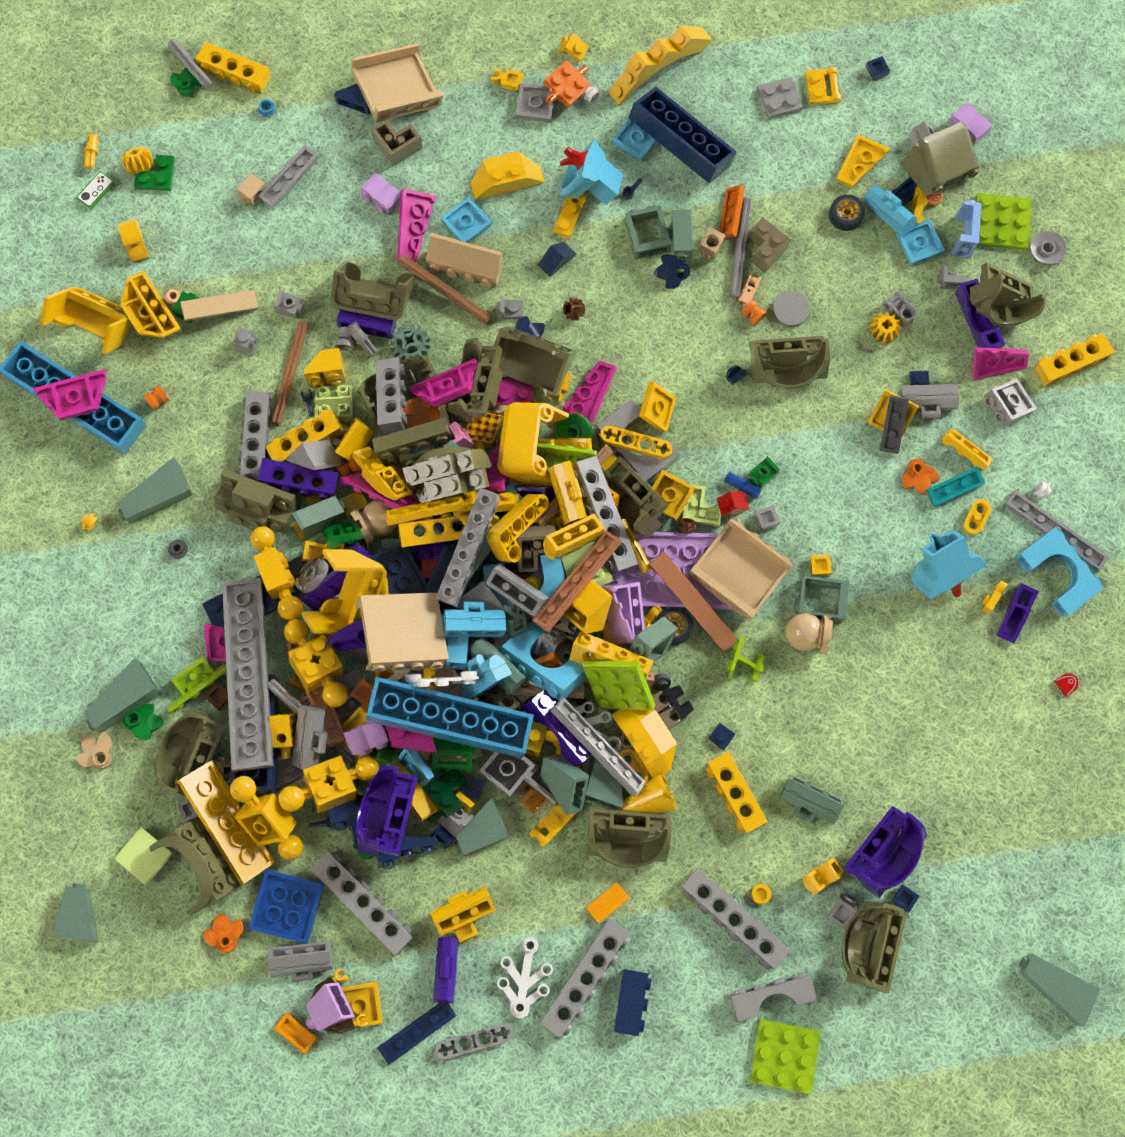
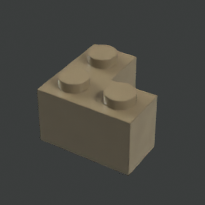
(398, 144)
(771, 244)
(531, 545)

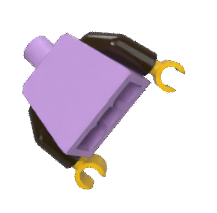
(330, 1007)

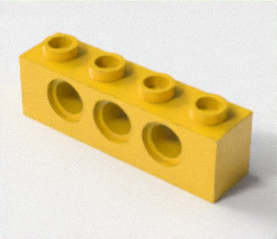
(242, 67)
(1098, 345)
(332, 430)
(408, 538)
(595, 649)
(726, 764)

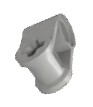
(900, 306)

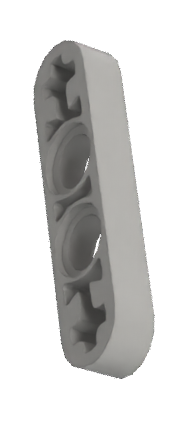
(474, 1042)

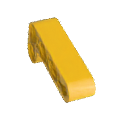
(505, 532)

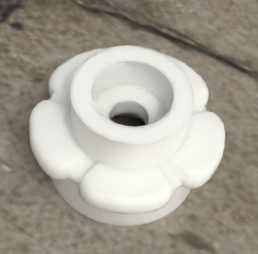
(591, 92)
(1042, 489)

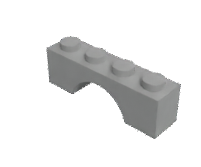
(798, 990)

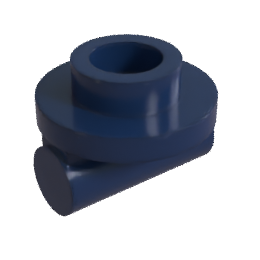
(735, 374)

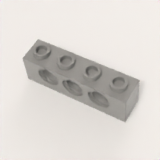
(385, 387)

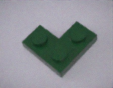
(442, 791)

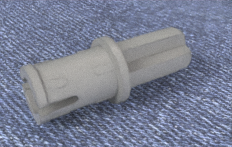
(361, 339)

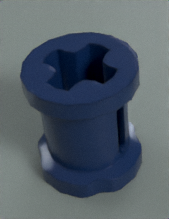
(443, 836)

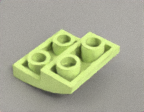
(337, 399)
(139, 859)

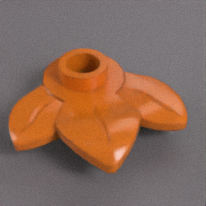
(919, 479)
(223, 930)

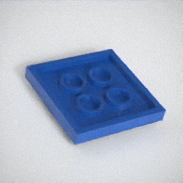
(286, 906)

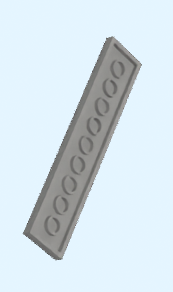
(247, 675)

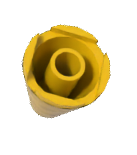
(652, 798)

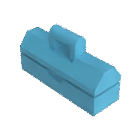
(890, 210)
(474, 624)
(489, 672)

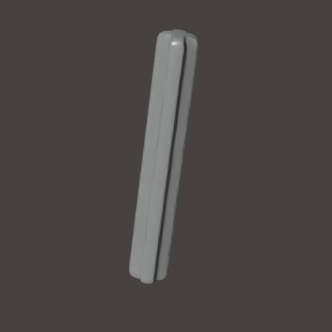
(189, 63)

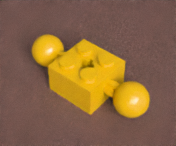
(275, 576)
(304, 663)
(317, 785)
(265, 819)

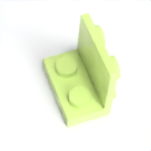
(572, 559)

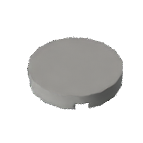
(791, 309)
(312, 575)

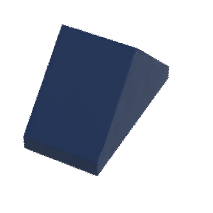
(352, 98)
(556, 258)

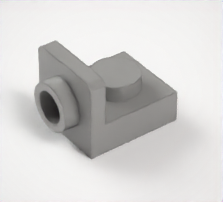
(949, 281)
(510, 308)
(548, 643)
(843, 910)

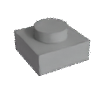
(767, 517)

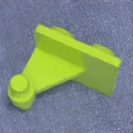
(757, 667)

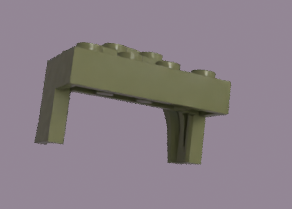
(421, 369)
(421, 436)
(210, 867)
(856, 943)

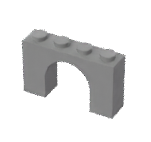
(645, 465)

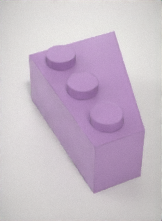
(625, 611)

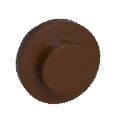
(686, 525)

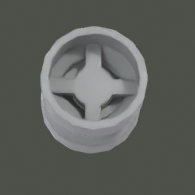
(345, 338)

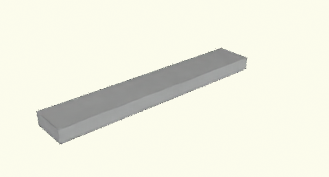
(1044, 522)
(598, 746)

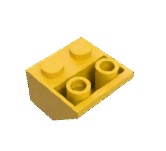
(326, 369)
(590, 608)

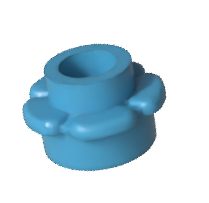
(266, 104)

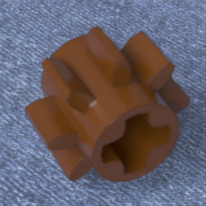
(574, 309)

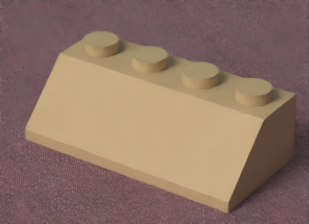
(464, 260)

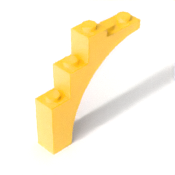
(643, 65)

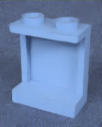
(966, 244)

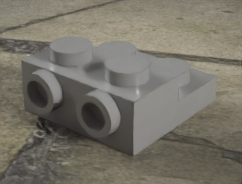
(1009, 402)

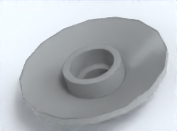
(1051, 241)

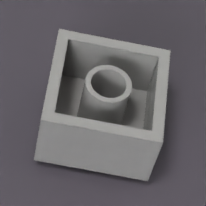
(506, 772)

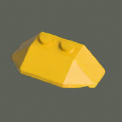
(505, 174)
(146, 308)
(648, 739)

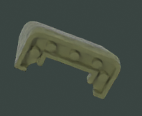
(941, 159)
(367, 296)
(533, 360)

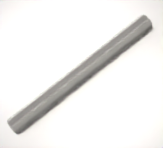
(740, 249)
(294, 704)

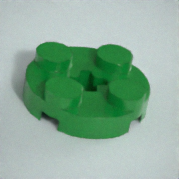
(576, 421)

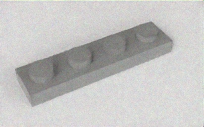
(288, 177)

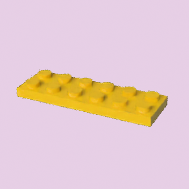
(217, 811)

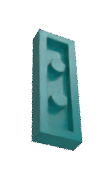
(955, 486)

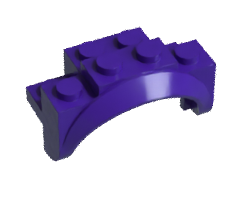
(385, 812)
(887, 854)

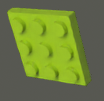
(1004, 221)
(619, 685)
(785, 1056)

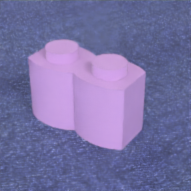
(977, 124)
(381, 194)
(365, 737)

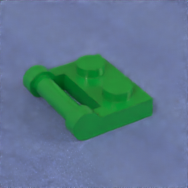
(348, 532)
(450, 748)

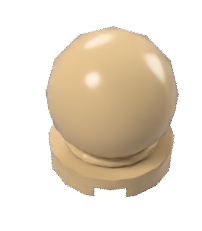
(373, 521)
(808, 632)

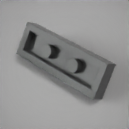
(894, 424)

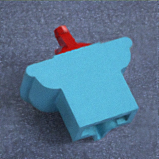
(589, 172)
(945, 565)

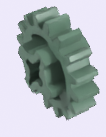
(409, 342)

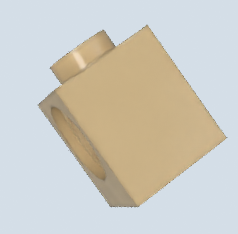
(250, 189)
(714, 237)

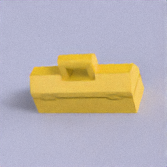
(567, 492)
(573, 536)
(462, 910)

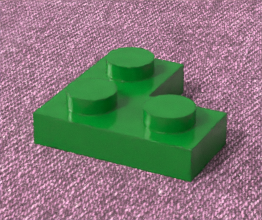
(160, 178)

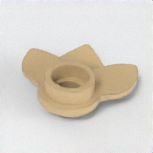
(94, 749)

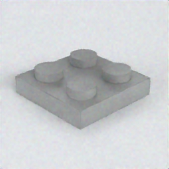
(780, 97)
(532, 103)

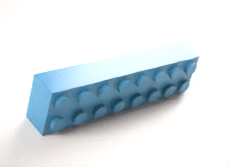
(110, 423)
(449, 717)

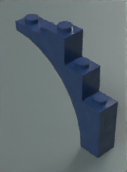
(346, 815)

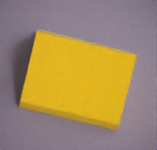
(354, 439)

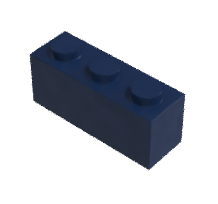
(632, 1002)

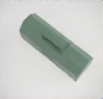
(487, 650)
(812, 798)

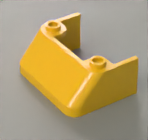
(88, 312)
(519, 442)
(362, 578)

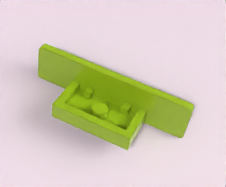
(557, 454)
(194, 679)

